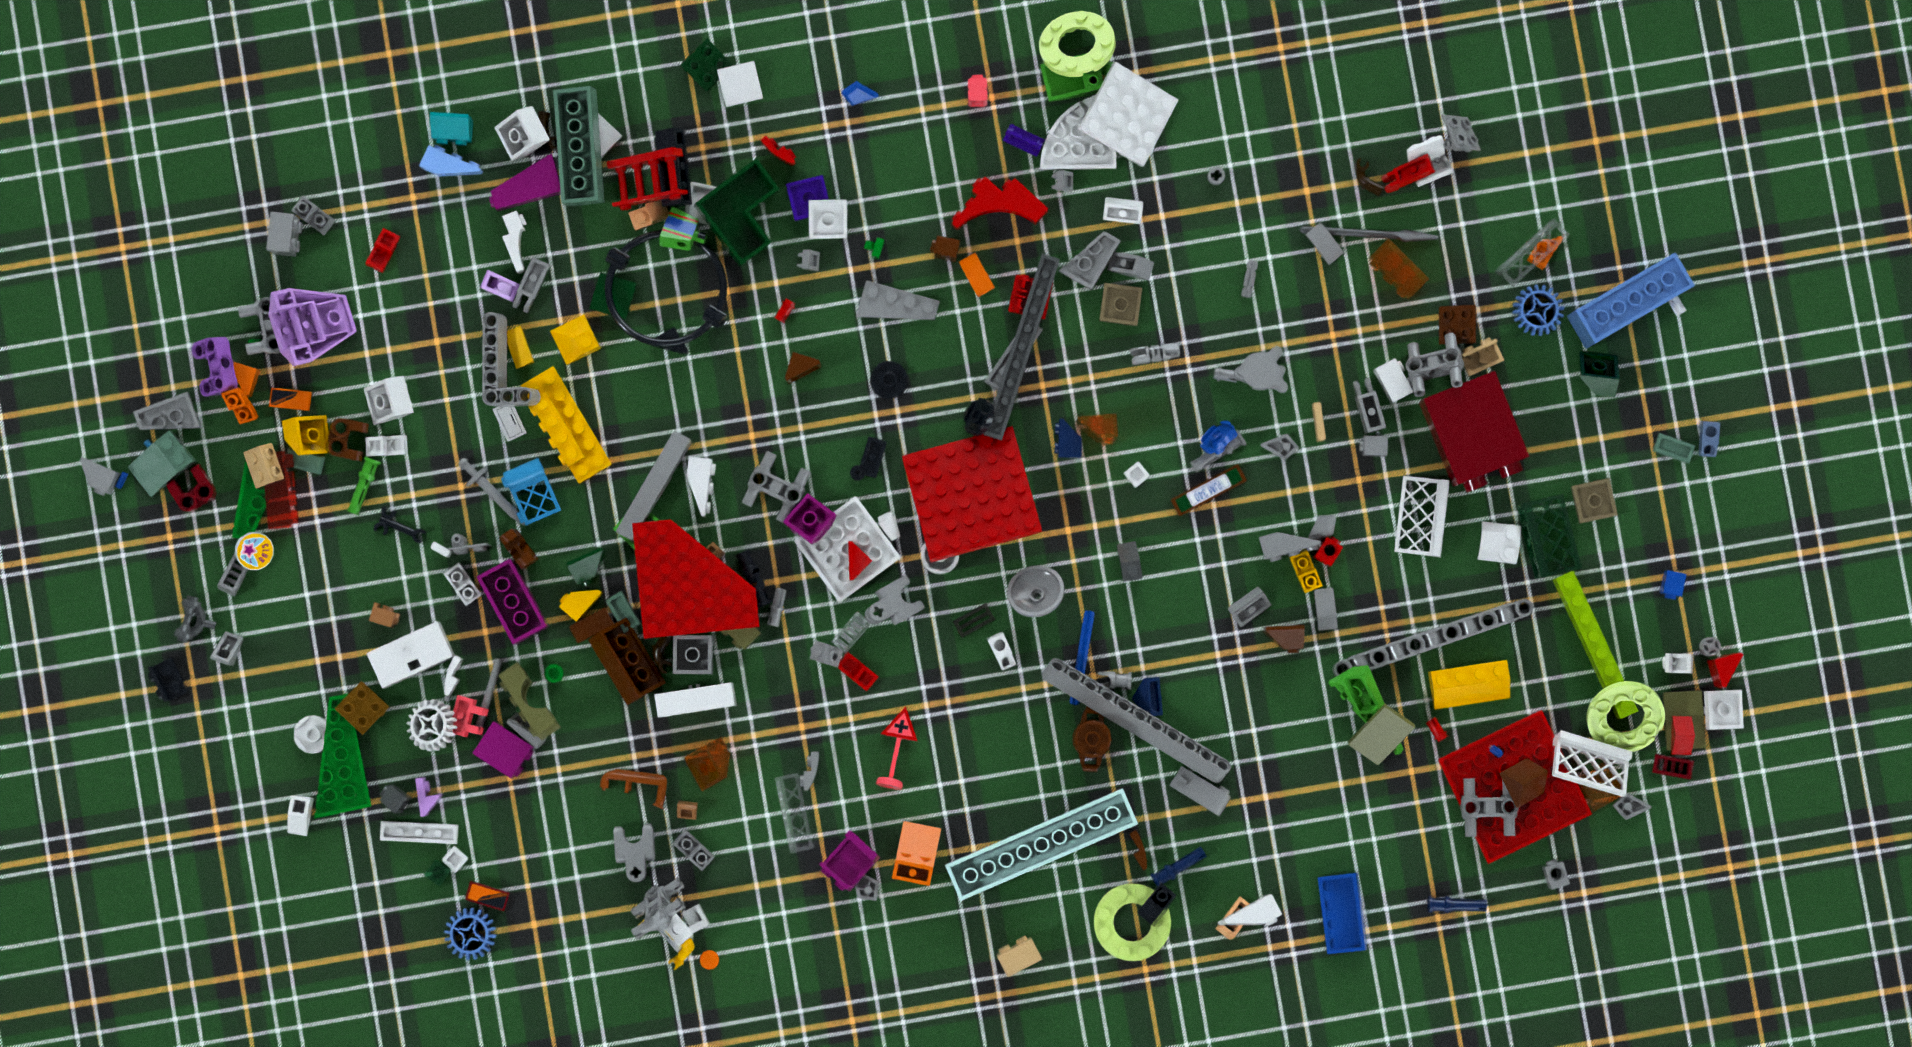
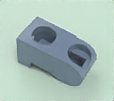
(1709, 438)

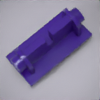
(1023, 140)

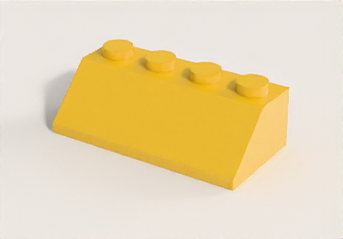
(1470, 684)

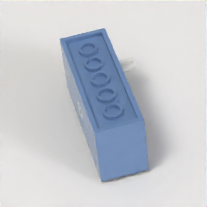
(1632, 300)

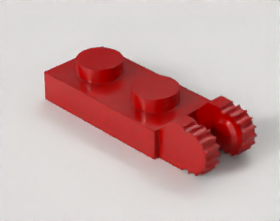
(1408, 173)

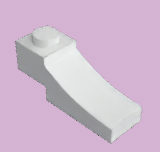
(515, 227)

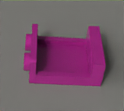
(503, 750)
(849, 862)

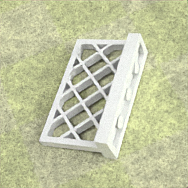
(1438, 519)
(1592, 750)

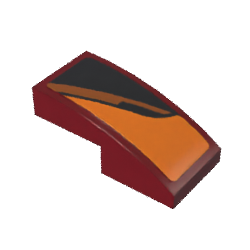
(487, 895)

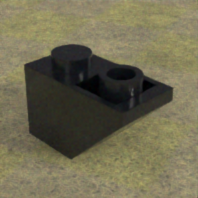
(1157, 904)

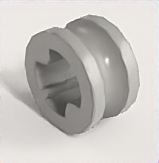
(1220, 179)

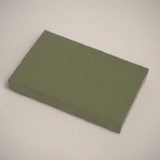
(1685, 704)
(1381, 734)

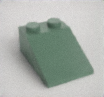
(161, 463)

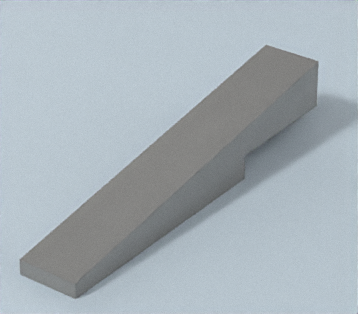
(655, 483)

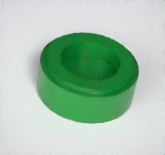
(554, 673)

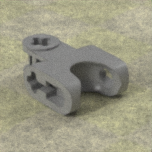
(892, 605)
(635, 853)

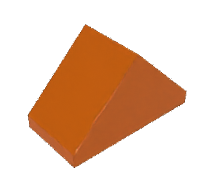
(246, 378)

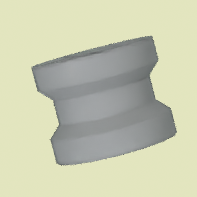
(1712, 644)

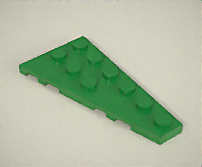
(342, 770)

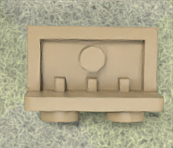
(1481, 357)
(263, 465)

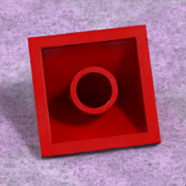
(1723, 668)

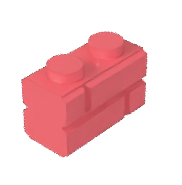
(977, 91)

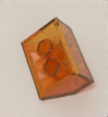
(1397, 269)
(1100, 428)

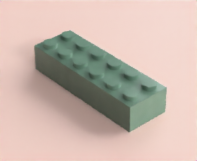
(578, 146)

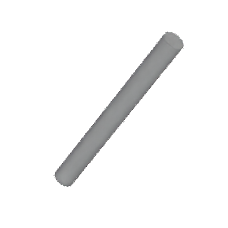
(489, 690)

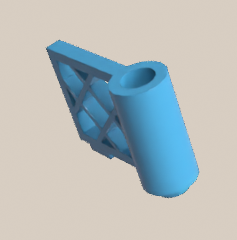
(523, 477)

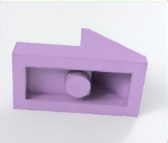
(499, 286)
(426, 802)

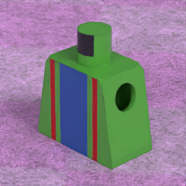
(681, 231)

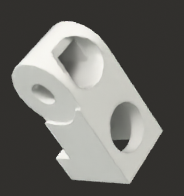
(1001, 650)

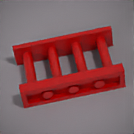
(637, 162)

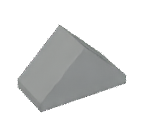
(227, 649)

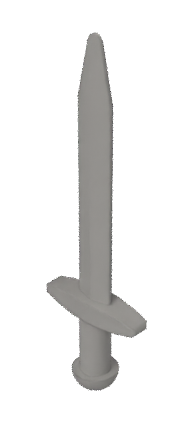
(488, 488)

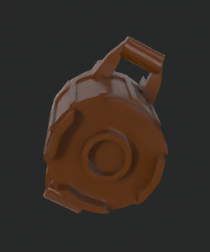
(1091, 740)

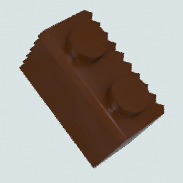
(945, 248)

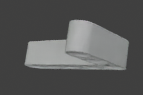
(499, 368)

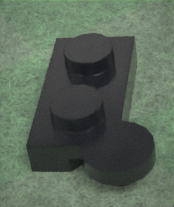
(871, 459)

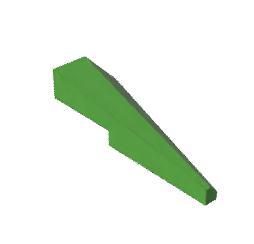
(1362, 692)

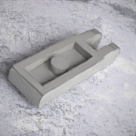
(531, 283)

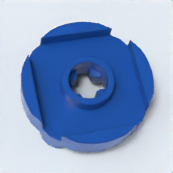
(1218, 437)

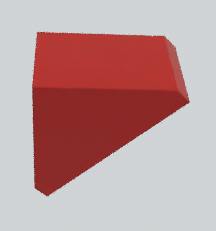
(1682, 735)

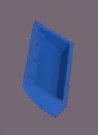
(1342, 913)

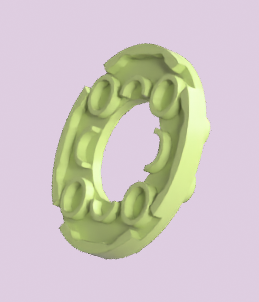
(1076, 66)
(1631, 691)
(1108, 936)

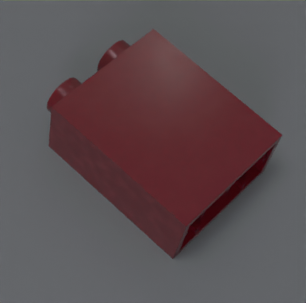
(1475, 431)

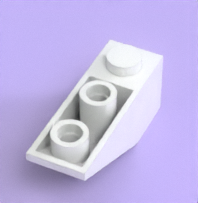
(699, 477)

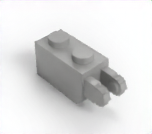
(1369, 408)

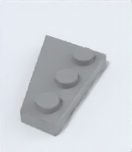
(1092, 261)
(168, 414)

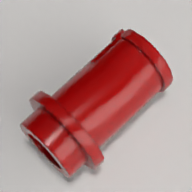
(785, 310)
(1436, 729)

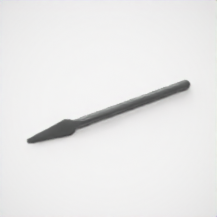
(1403, 235)

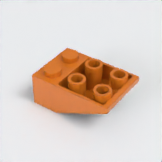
(916, 853)

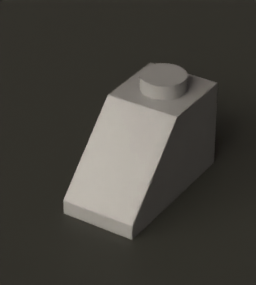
(1131, 266)
(99, 477)

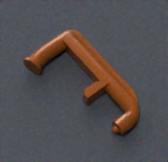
(637, 777)

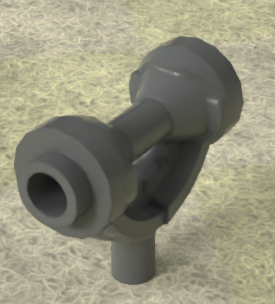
(185, 631)

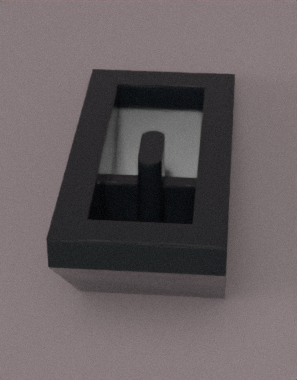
(671, 334)

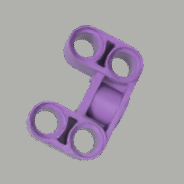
(220, 363)

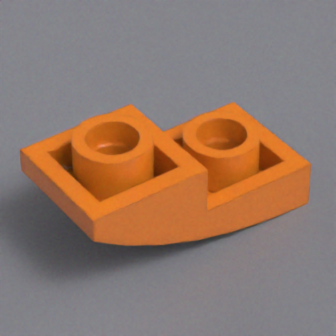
(976, 274)
(240, 404)

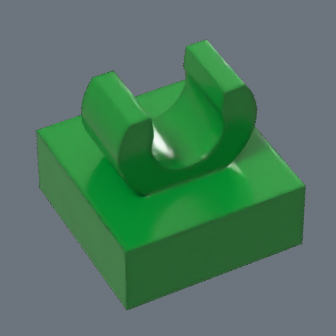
(876, 247)

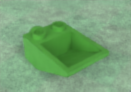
(1064, 87)

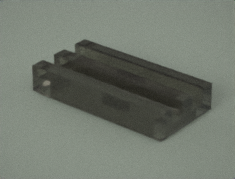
(959, 628)

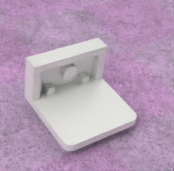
(1436, 151)

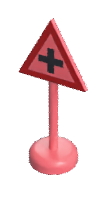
(901, 729)

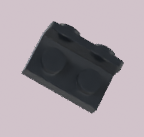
(168, 680)

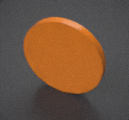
(709, 959)

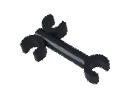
(386, 521)

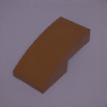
(591, 625)
(1140, 854)

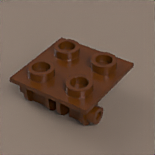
(1460, 321)

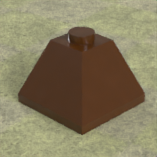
(1287, 637)

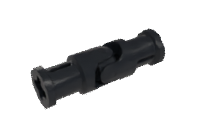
(751, 574)

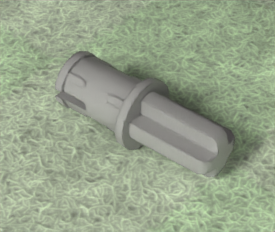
(777, 607)

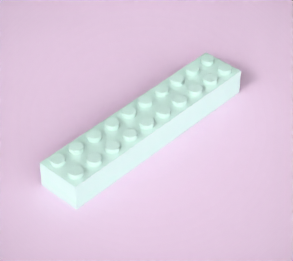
(1041, 844)

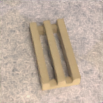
(1318, 422)

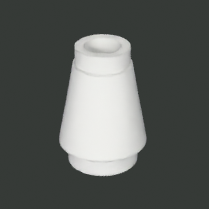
(889, 525)

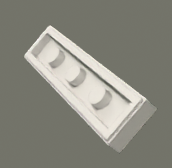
(419, 832)

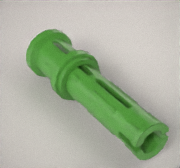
(366, 476)

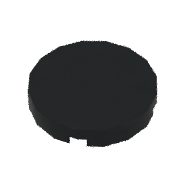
(889, 380)
(979, 416)

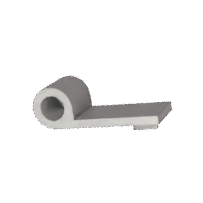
(1201, 791)

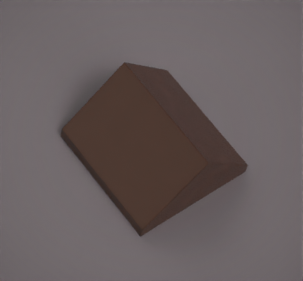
(800, 366)
(1524, 781)

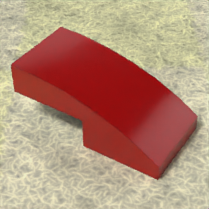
(383, 250)
(857, 671)

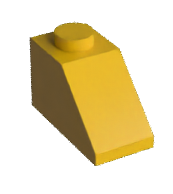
(578, 603)

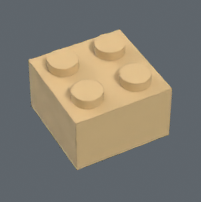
(1018, 956)

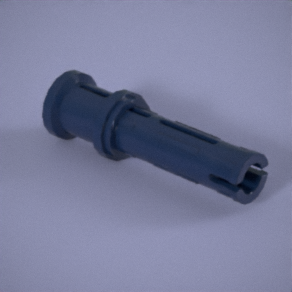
(1170, 871)
(1446, 904)

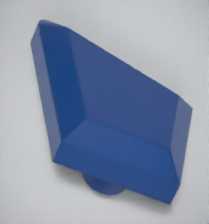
(858, 93)

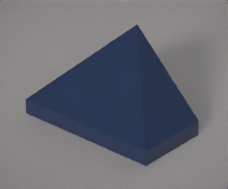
(1149, 696)

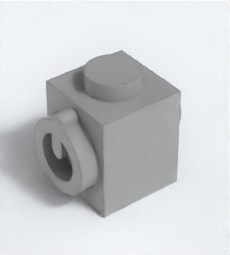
(826, 653)

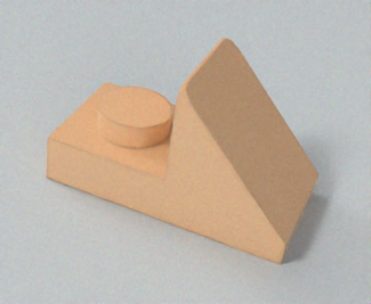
(648, 215)

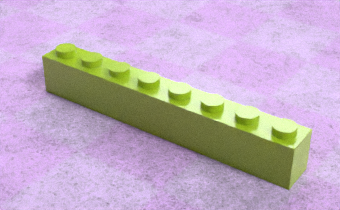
(1592, 638)

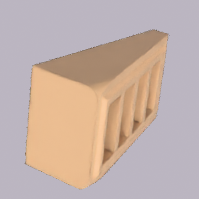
(1236, 928)

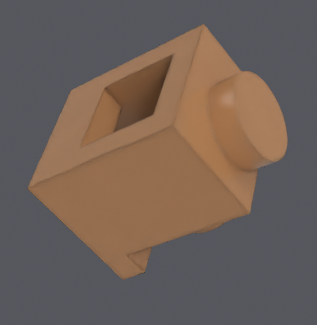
(384, 615)

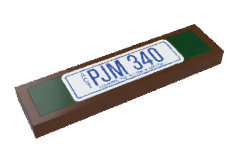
(1208, 490)

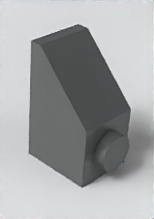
(1129, 561)
(394, 798)

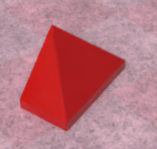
(857, 561)

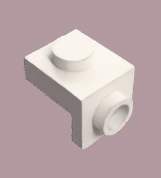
(1678, 663)

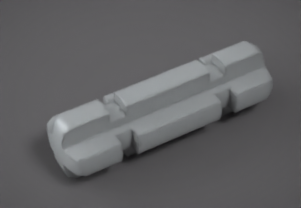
(1249, 279)

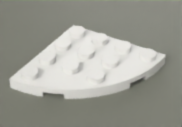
(1071, 148)

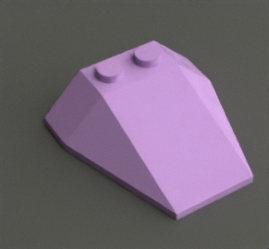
(309, 323)

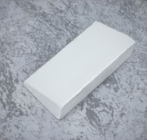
(1123, 210)

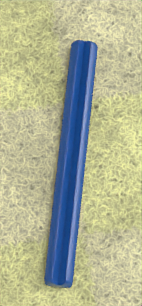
(1083, 646)

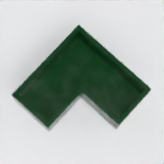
(729, 209)

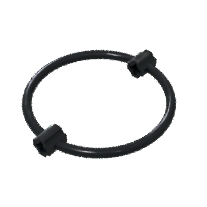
(712, 316)

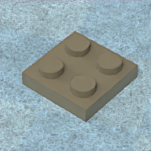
(1120, 304)
(1594, 500)

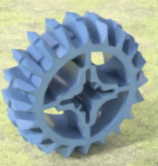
(1553, 303)
(461, 930)

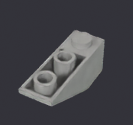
(1280, 544)

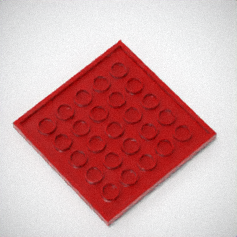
(971, 494)
(1548, 813)

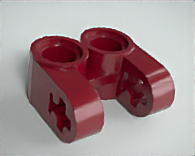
(195, 493)

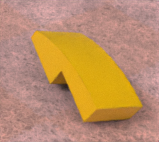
(1305, 571)

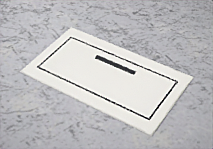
(509, 422)

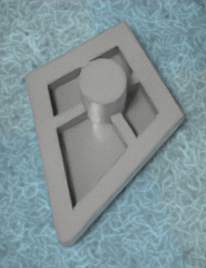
(1281, 446)
(1323, 527)
(1630, 806)
(867, 888)

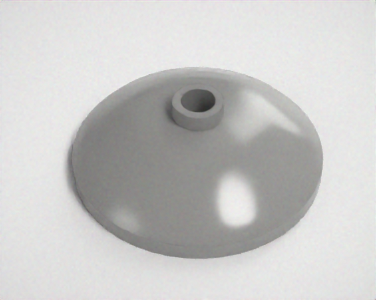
(1033, 583)

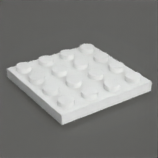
(1128, 114)
(831, 553)

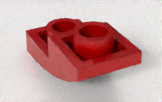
(782, 154)

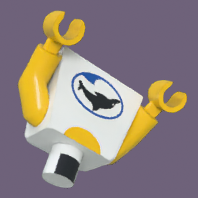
(680, 939)

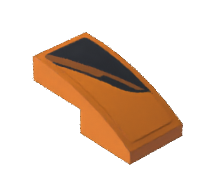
(290, 399)

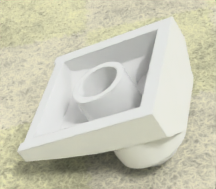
(1499, 542)

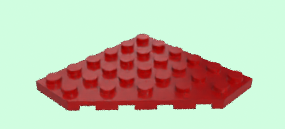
(686, 585)

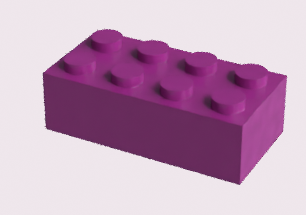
(512, 601)

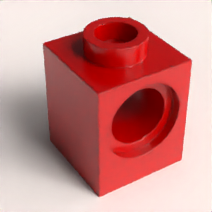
(1322, 557)

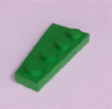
(249, 507)

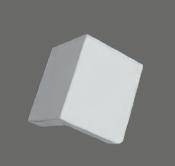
(696, 918)

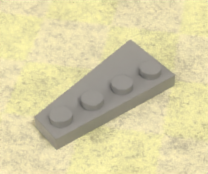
(889, 302)

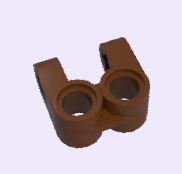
(342, 438)
(518, 548)

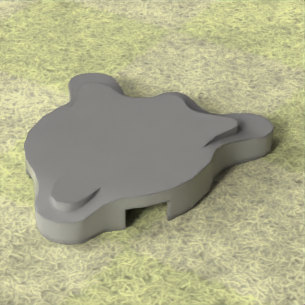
(1262, 371)

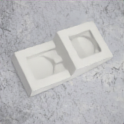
(386, 445)
(452, 681)

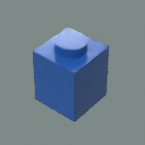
(1672, 584)

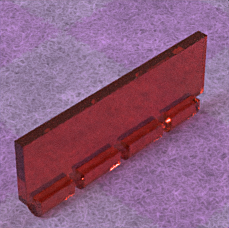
(280, 498)

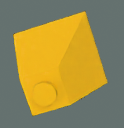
(575, 339)
(307, 434)

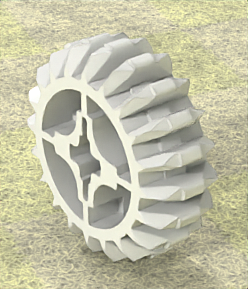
(421, 734)

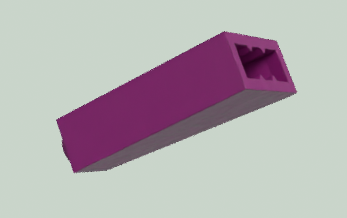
(528, 186)

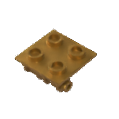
(362, 707)

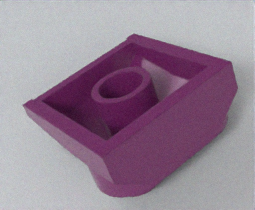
(810, 519)

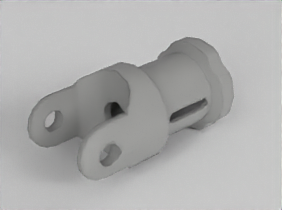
(1117, 680)

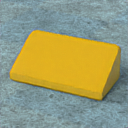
(519, 347)

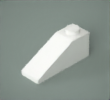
(1257, 913)

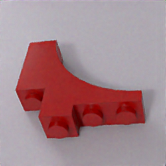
(990, 199)

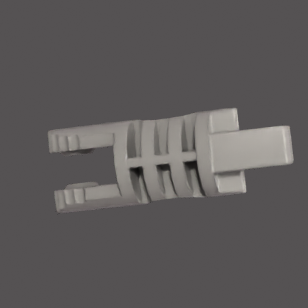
(1154, 353)

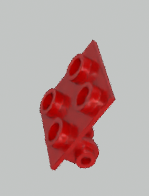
(1020, 294)

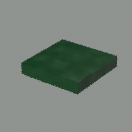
(623, 295)

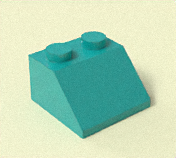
(451, 128)

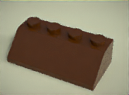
(626, 661)

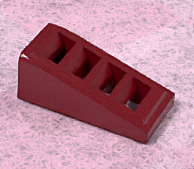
(1690, 766)

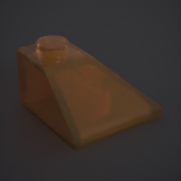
(709, 763)
(1595, 797)

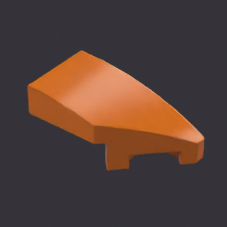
(1541, 248)

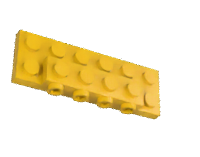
(567, 426)

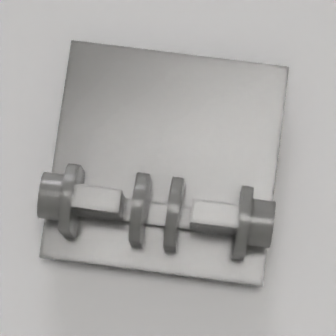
(1461, 134)
(460, 545)

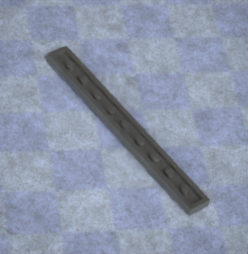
(1022, 345)

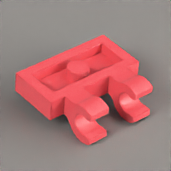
(464, 712)

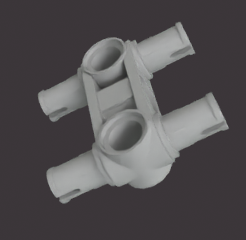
(267, 330)
(1434, 364)
(775, 486)
(1487, 808)
(657, 908)

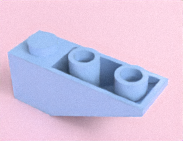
(443, 164)

